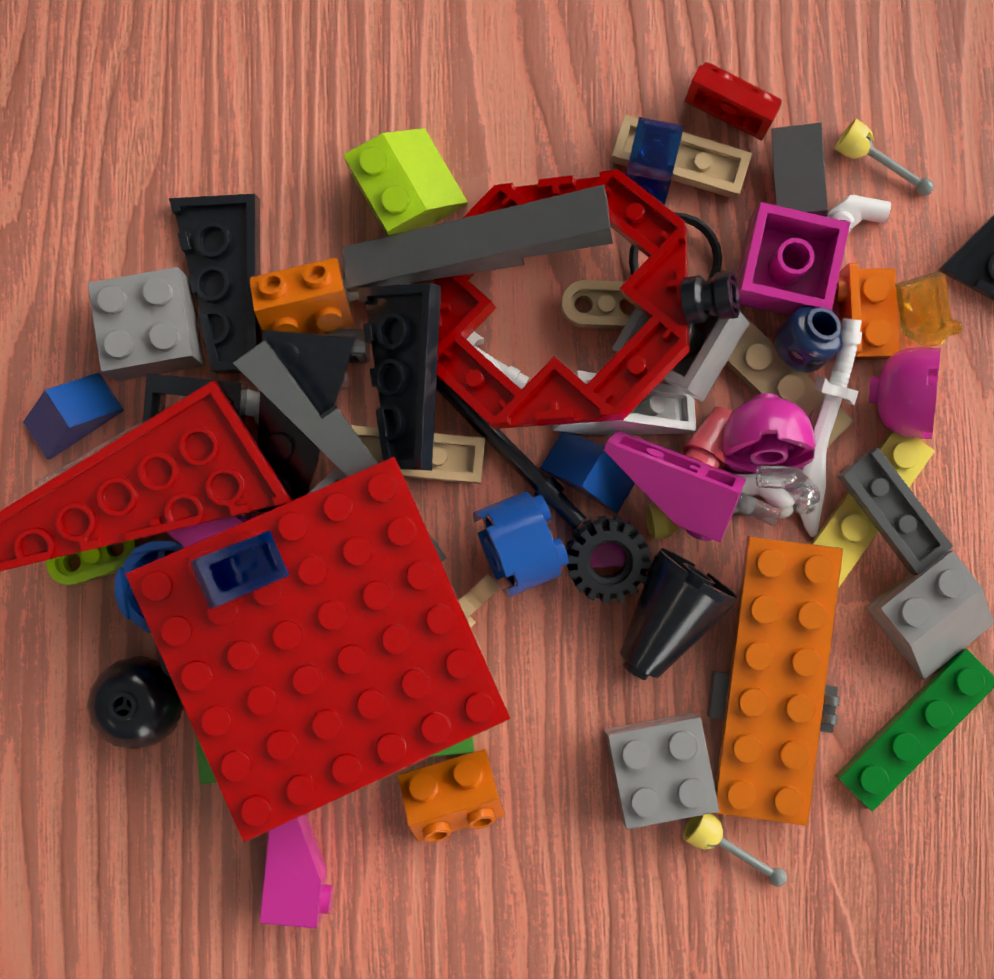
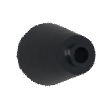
(672, 614)

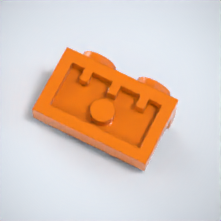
(873, 299)

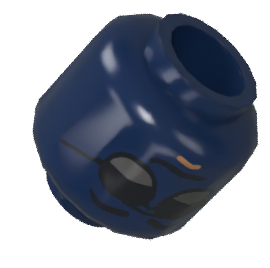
(809, 338)

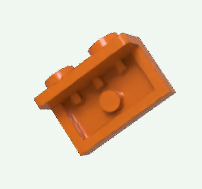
(302, 298)
(451, 797)

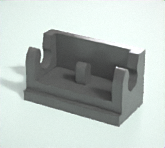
(800, 168)

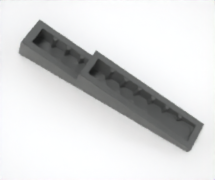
(482, 241)
(327, 431)

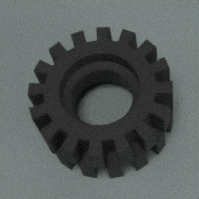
(615, 585)

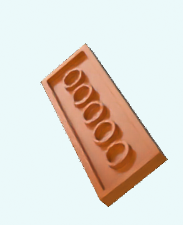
(777, 680)

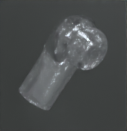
(794, 482)

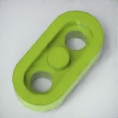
(94, 564)

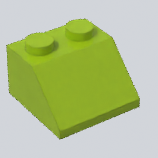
(404, 180)

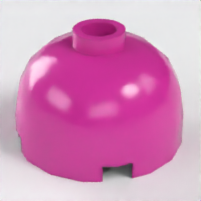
(908, 391)
(767, 434)

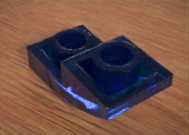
(654, 156)

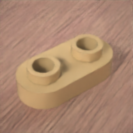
(604, 302)

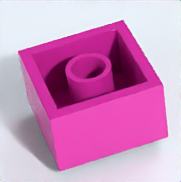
(790, 259)

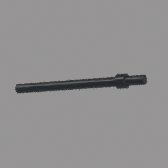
(548, 488)

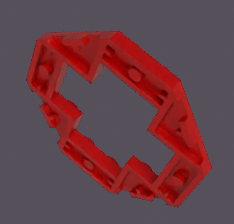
(555, 392)

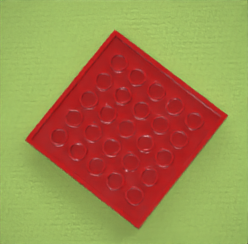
(330, 669)

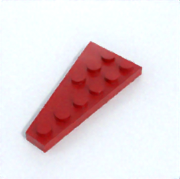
(158, 478)

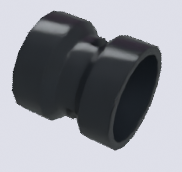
(712, 297)

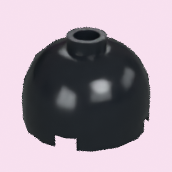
(153, 701)

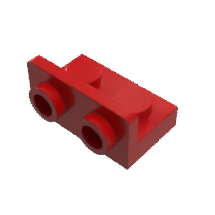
(733, 100)

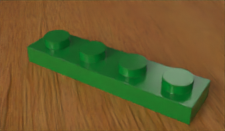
(916, 729)

